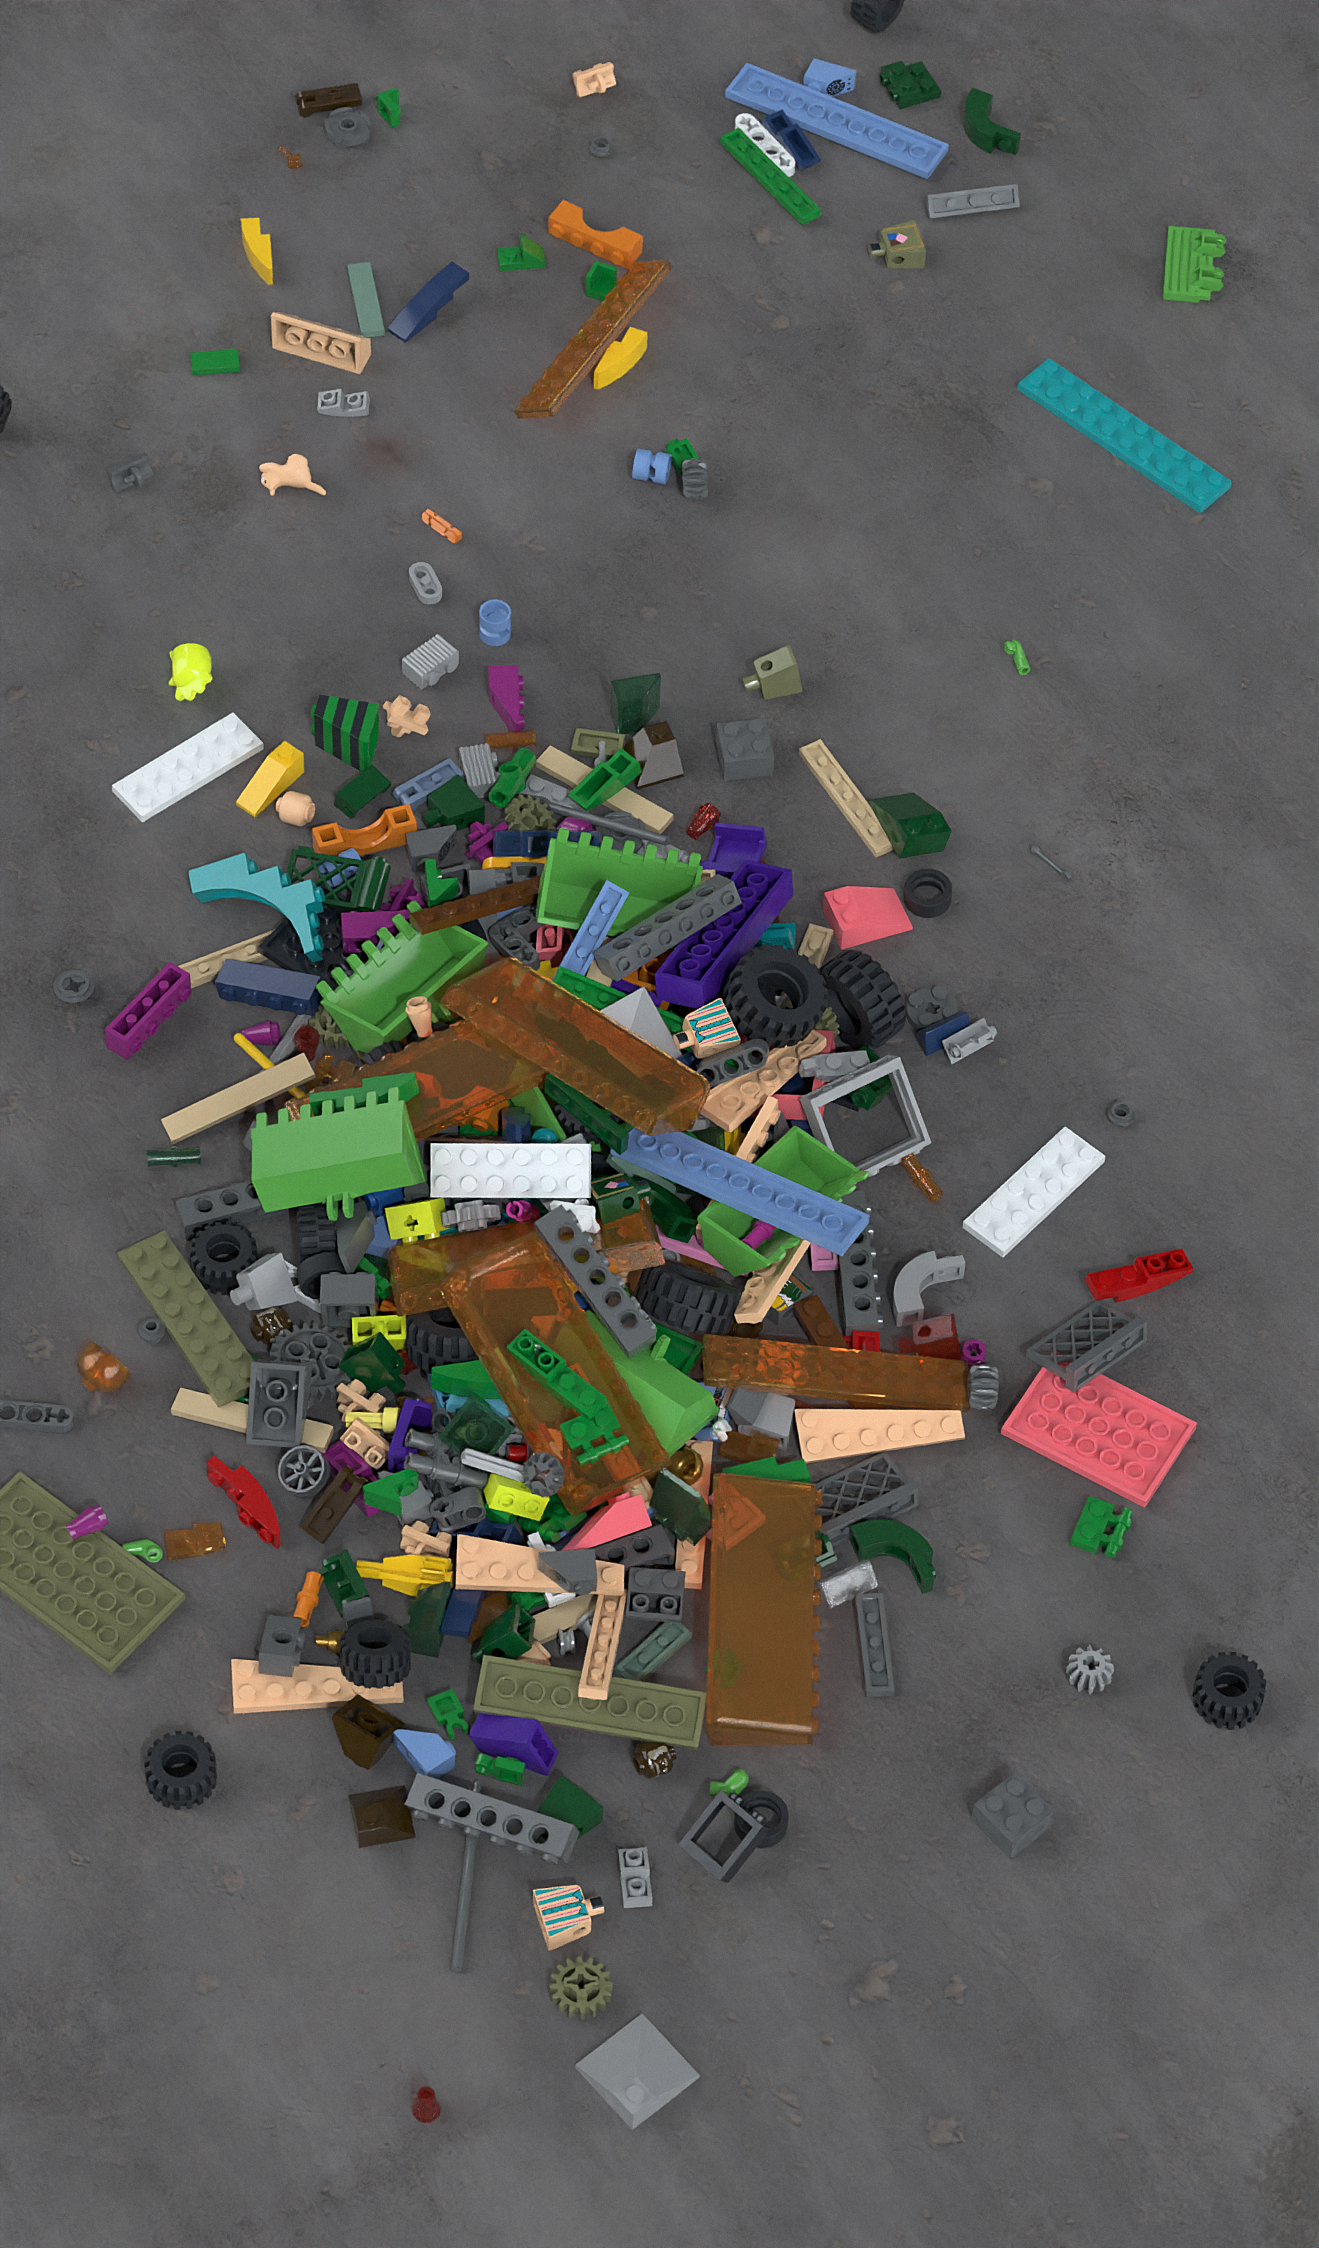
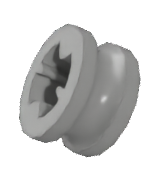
(566, 1641)

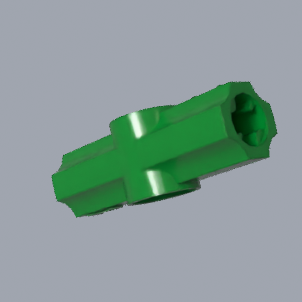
(512, 777)

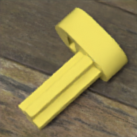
(387, 1420)

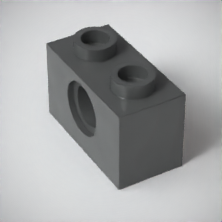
(281, 1645)

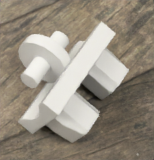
(583, 1212)

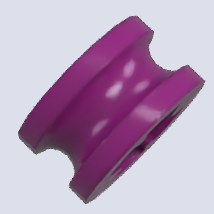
(974, 1345)

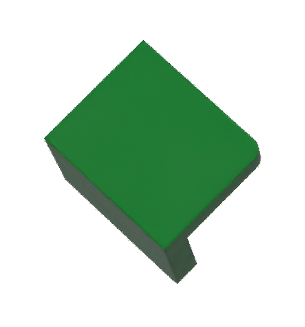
(600, 280)

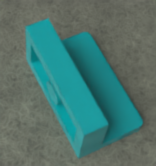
(778, 934)

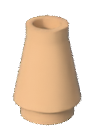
(420, 1015)

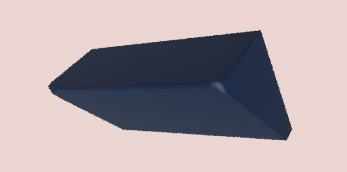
(932, 1036)

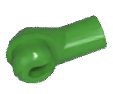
(1014, 647)
(145, 1549)
(735, 1783)

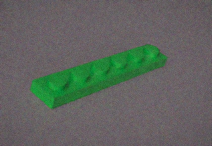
(770, 176)

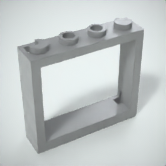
(886, 1065)

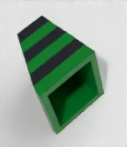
(346, 729)

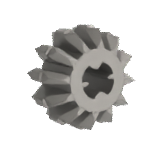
(1099, 1672)

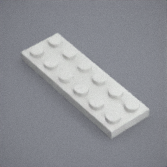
(187, 767)
(511, 1170)
(1033, 1192)

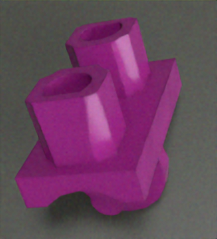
(480, 848)
(402, 896)

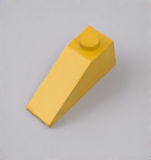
(272, 778)

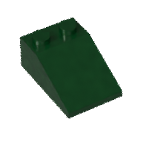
(911, 824)

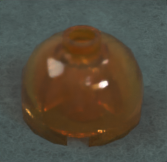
(101, 1370)

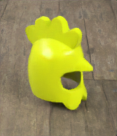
(190, 670)

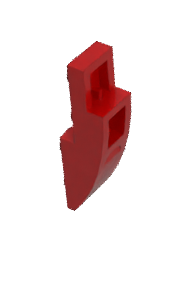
(1140, 1278)
(251, 1499)

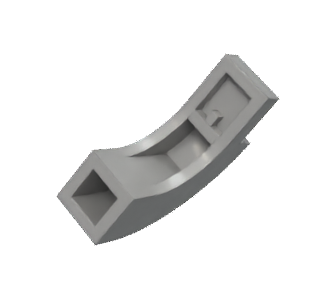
(917, 1276)

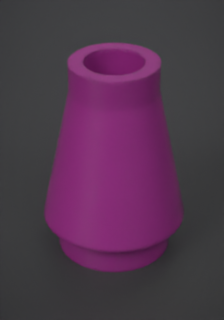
(264, 1033)
(89, 1521)

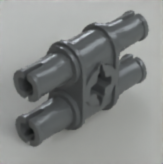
(442, 1461)

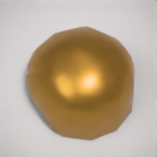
(686, 1465)

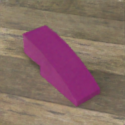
(340, 1456)

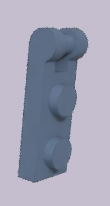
(426, 783)

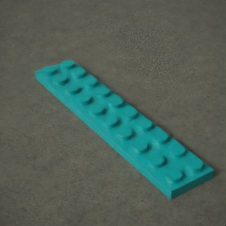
(1124, 435)

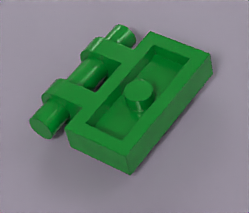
(580, 1433)
(556, 1518)
(1093, 1524)

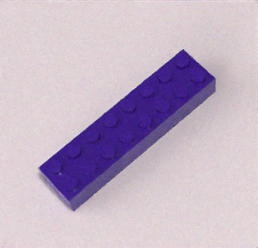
(707, 957)

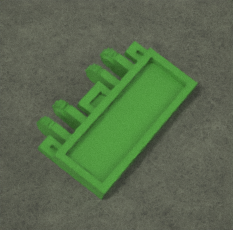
(1190, 263)

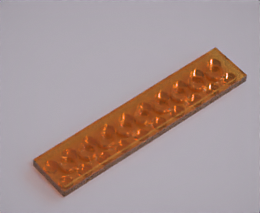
(593, 339)
(835, 1373)

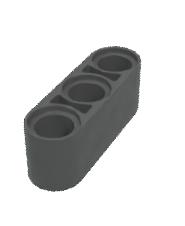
(741, 1054)

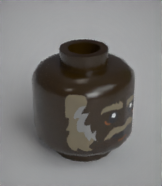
(270, 1324)
(653, 1759)

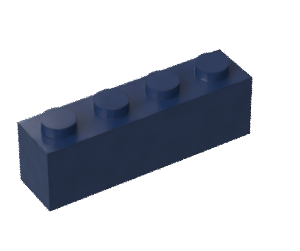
(269, 987)

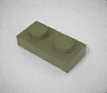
(587, 742)

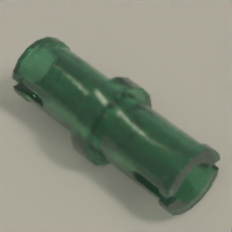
(173, 1156)

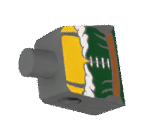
(790, 1294)

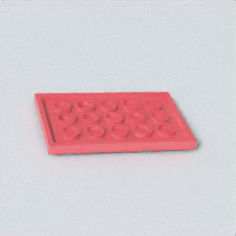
(1101, 1432)

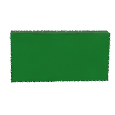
(215, 362)

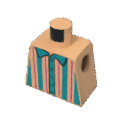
(708, 1030)
(564, 1913)

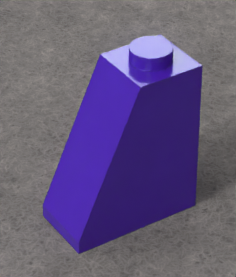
(515, 1738)

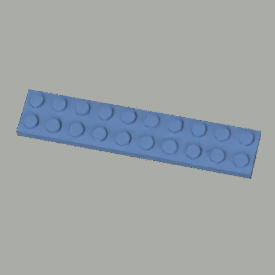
(838, 121)
(747, 1188)

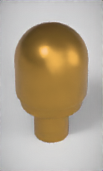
(331, 1641)

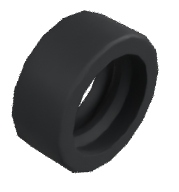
(923, 908)
(314, 1267)
(766, 1800)

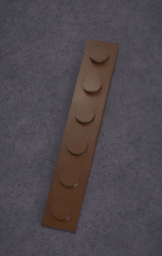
(476, 906)
(824, 1332)

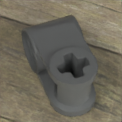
(460, 1509)

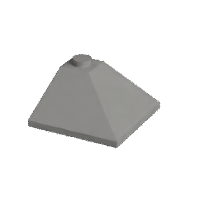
(642, 1017)
(637, 2071)

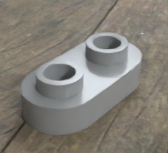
(428, 587)

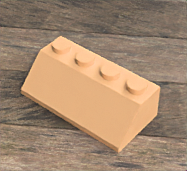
(320, 342)

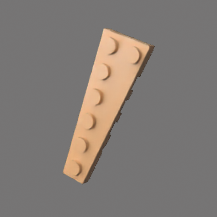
(738, 1098)
(767, 1284)
(851, 1432)
(512, 1567)
(307, 1689)

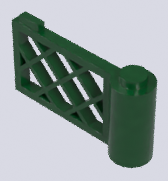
(369, 881)

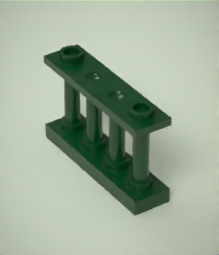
(591, 1116)

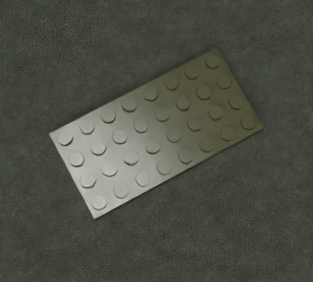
(79, 1587)

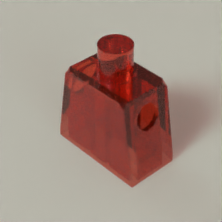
(933, 1338)

